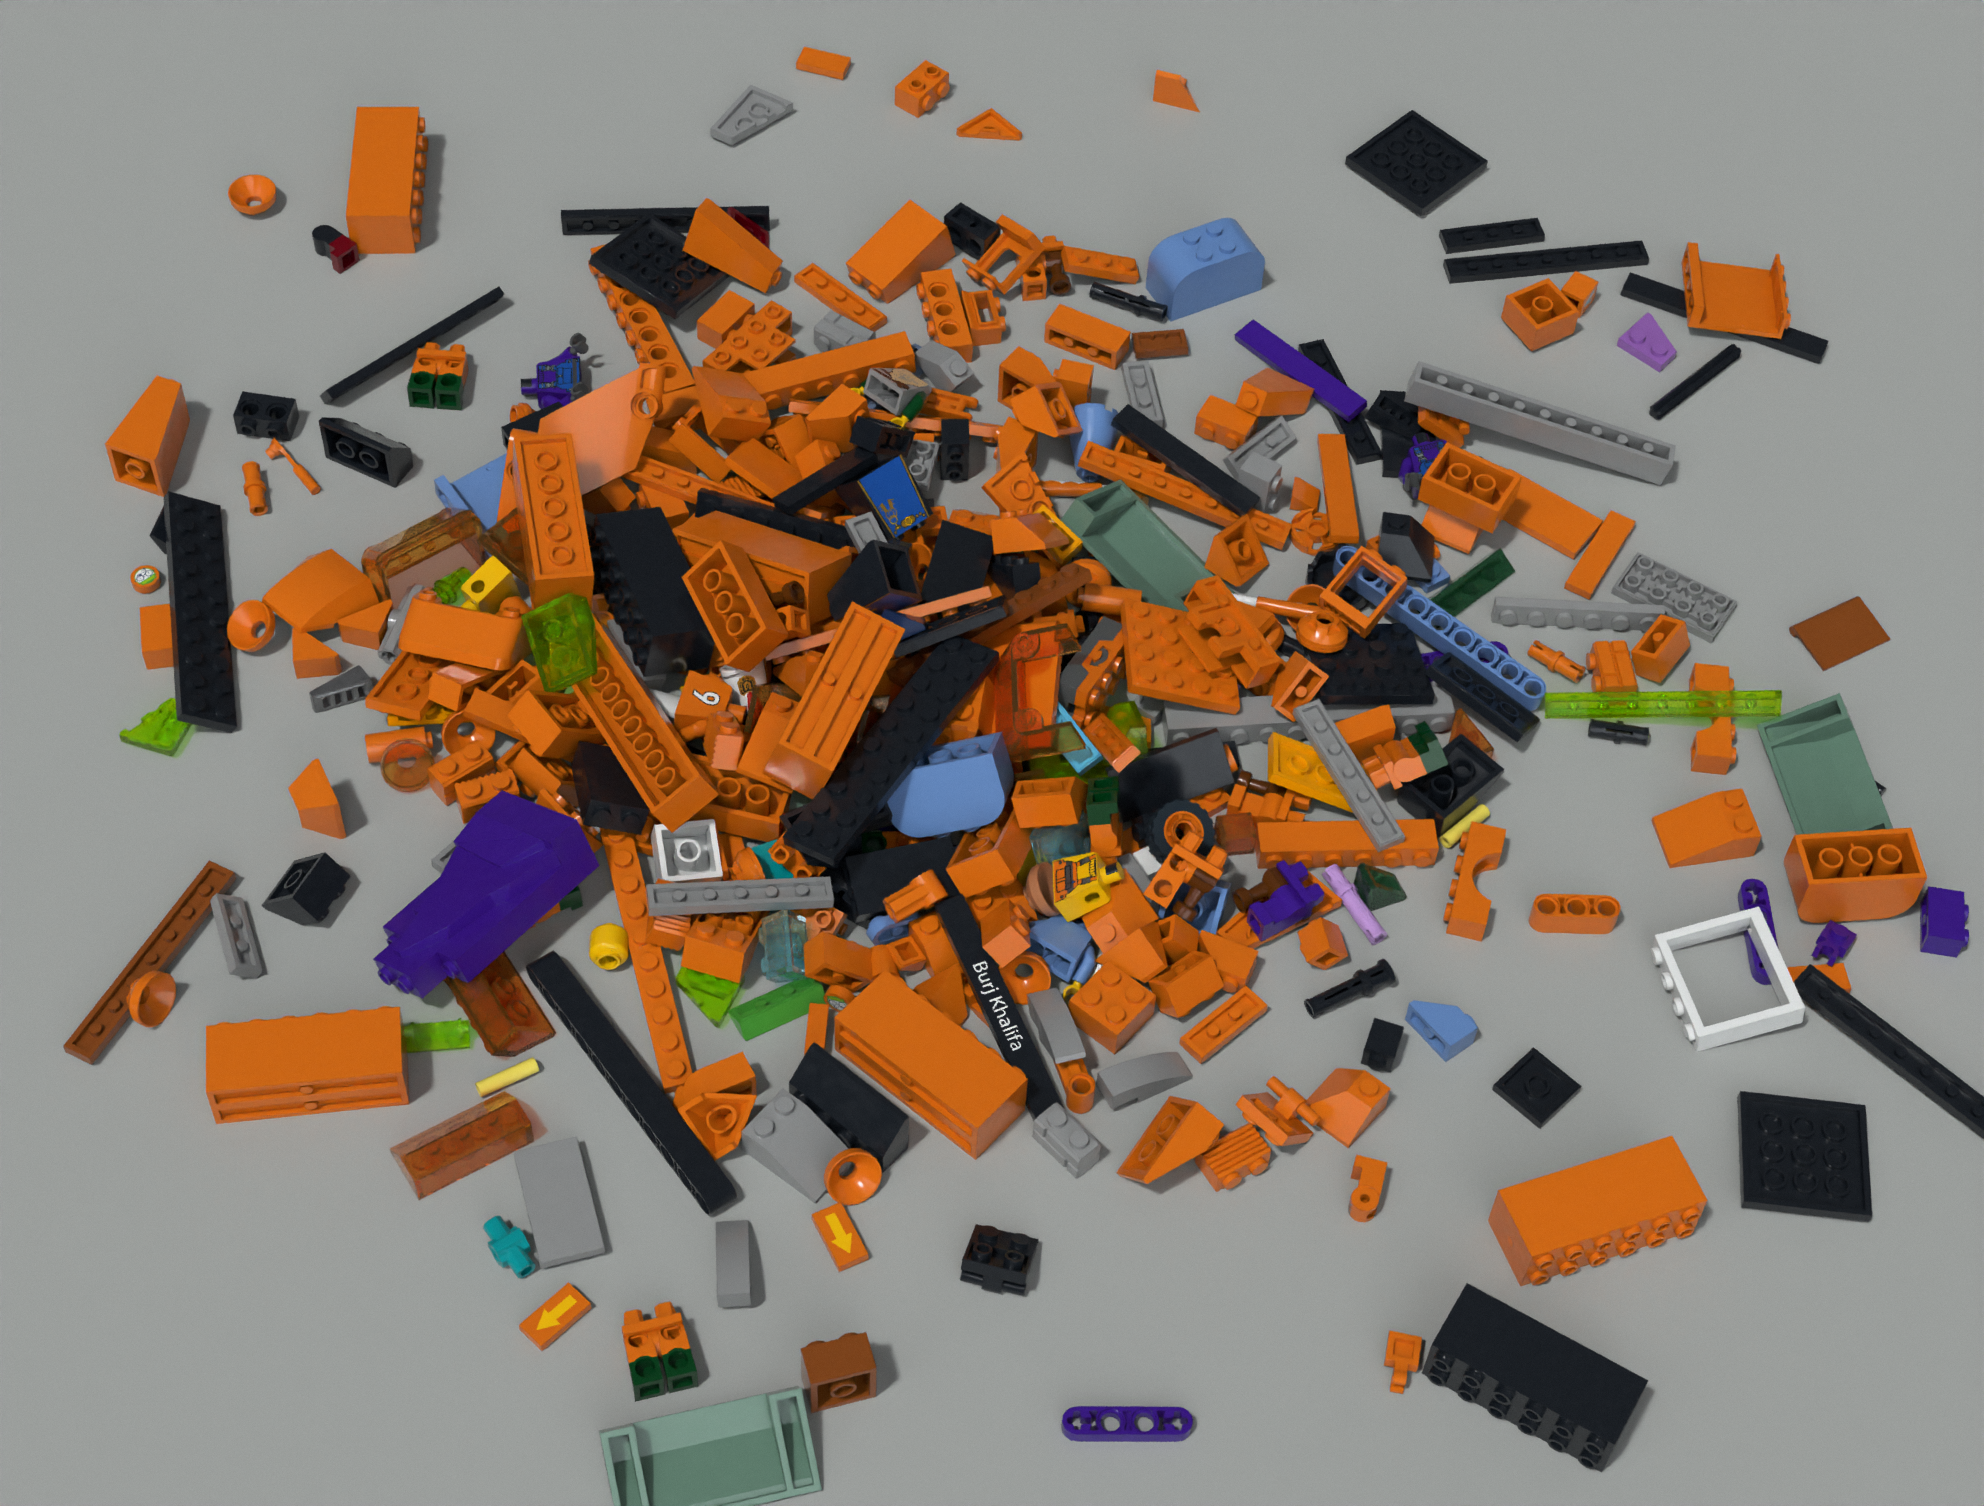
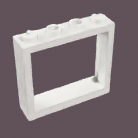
(1788, 1014)

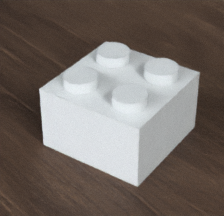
(687, 853)

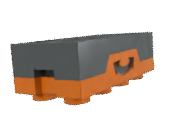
(1093, 673)

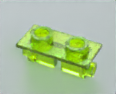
(437, 1036)

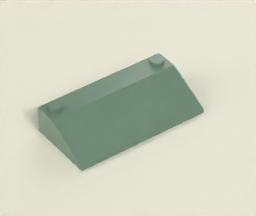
(1136, 545)
(1823, 770)
(715, 1454)

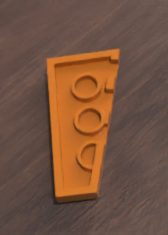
(1019, 488)
(1240, 932)

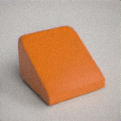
(1304, 495)
(906, 954)

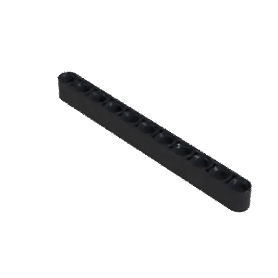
(632, 1083)

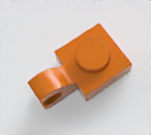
(1402, 1355)

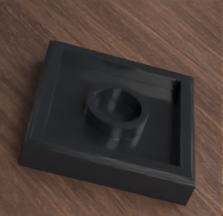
(1536, 1088)

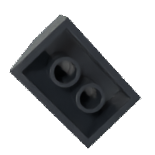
(365, 451)

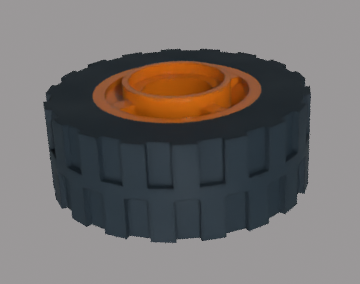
(1181, 815)

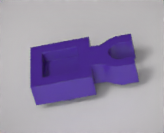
(1834, 942)

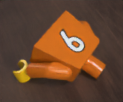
(698, 699)

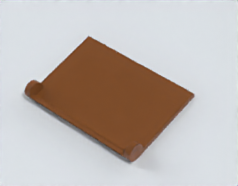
(1840, 633)

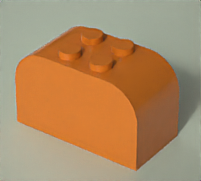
(1854, 874)

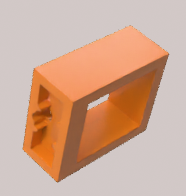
(697, 449)
(1347, 613)

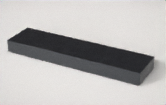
(1491, 235)
(825, 480)

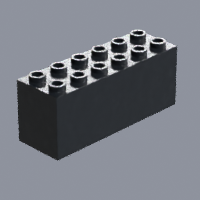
(643, 583)
(1533, 1377)

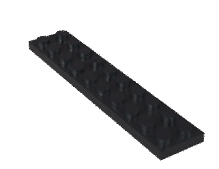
(199, 613)
(890, 749)

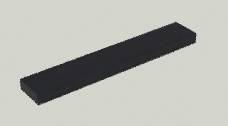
(1357, 432)
(1185, 461)

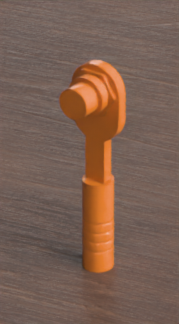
(276, 449)

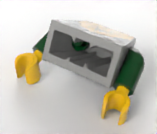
(897, 392)

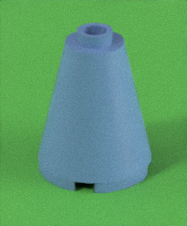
(1096, 428)

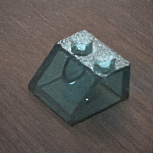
(1061, 841)
(783, 945)

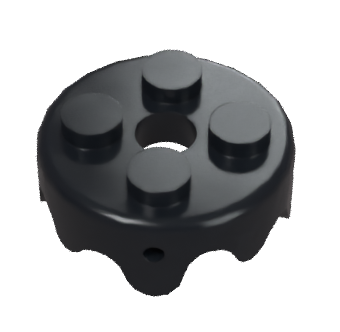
(1321, 573)

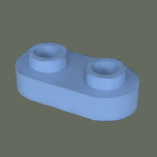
(884, 930)

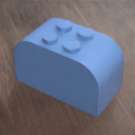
(1204, 268)
(954, 788)

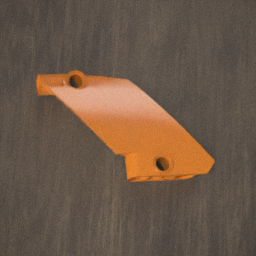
(604, 427)

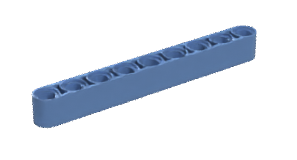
(1445, 639)

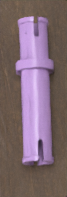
(1354, 904)

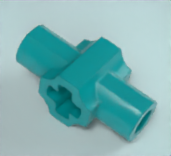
(509, 1246)

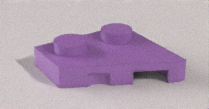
(1648, 343)

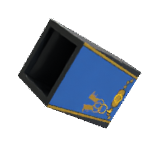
(890, 494)
(877, 581)

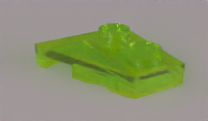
(158, 730)
(709, 993)

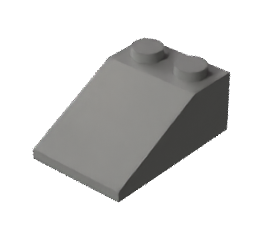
(793, 1144)

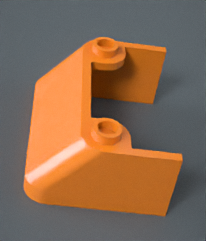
(464, 634)

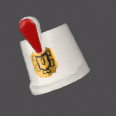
(743, 682)

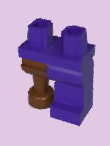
(1287, 899)

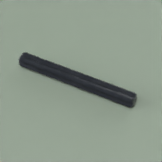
(1694, 381)

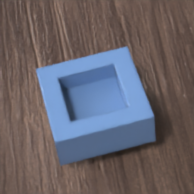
(1439, 578)

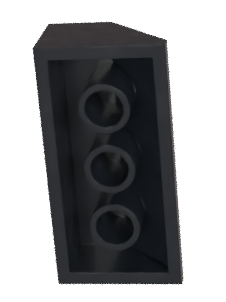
(850, 1106)

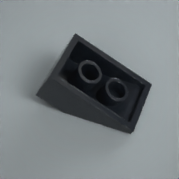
(1452, 789)

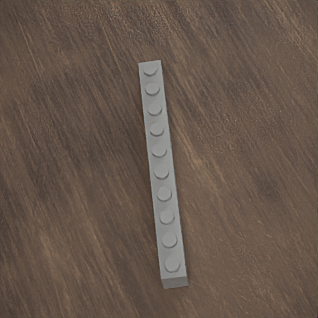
(1540, 423)
(1258, 719)

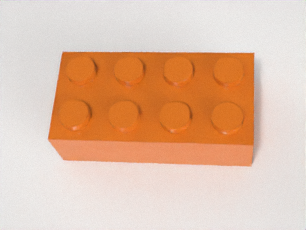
(735, 606)
(990, 854)

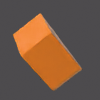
(367, 626)
(313, 657)

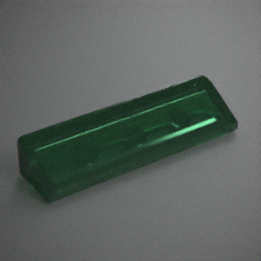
(1473, 583)

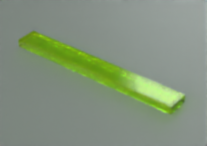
(1663, 704)

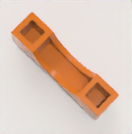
(1712, 747)
(1470, 909)

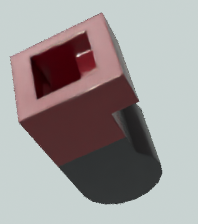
(336, 247)

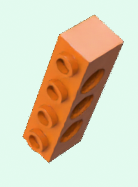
(944, 311)

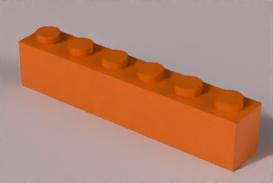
(1342, 844)

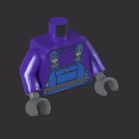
(560, 377)
(1418, 461)

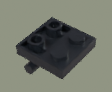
(998, 1260)

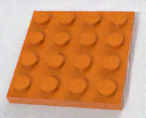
(1163, 664)

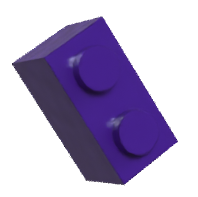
(1943, 922)

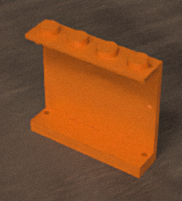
(1734, 296)

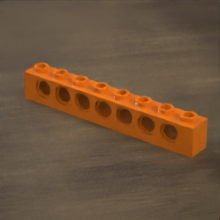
(644, 331)

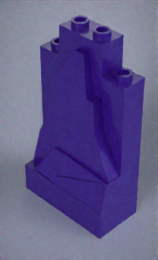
(497, 884)

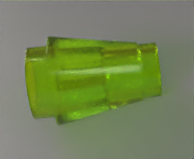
(449, 586)

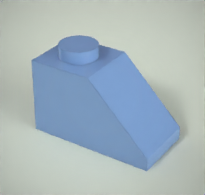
(1442, 1027)

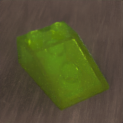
(562, 641)

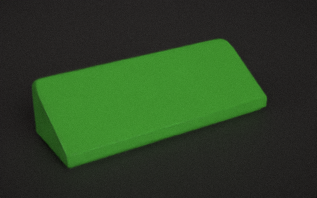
(776, 1007)

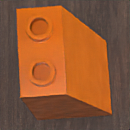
(899, 253)
(150, 438)

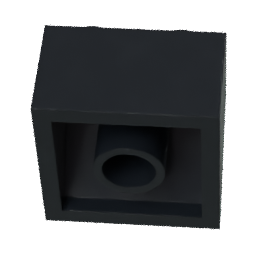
(307, 889)

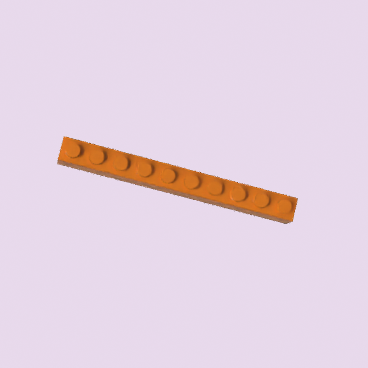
(804, 377)

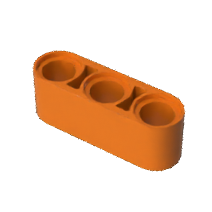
(1588, 911)

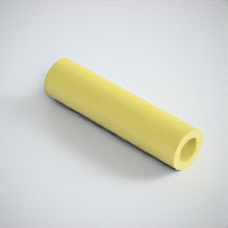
(1454, 834)
(507, 1077)

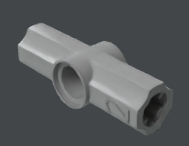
(389, 647)

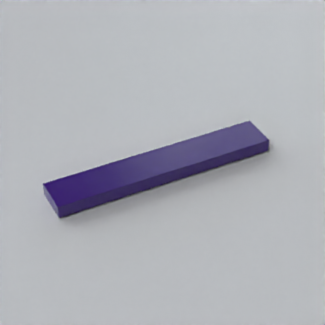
(1300, 368)

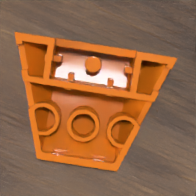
(320, 592)

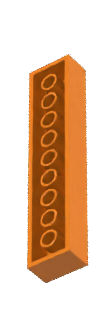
(643, 736)

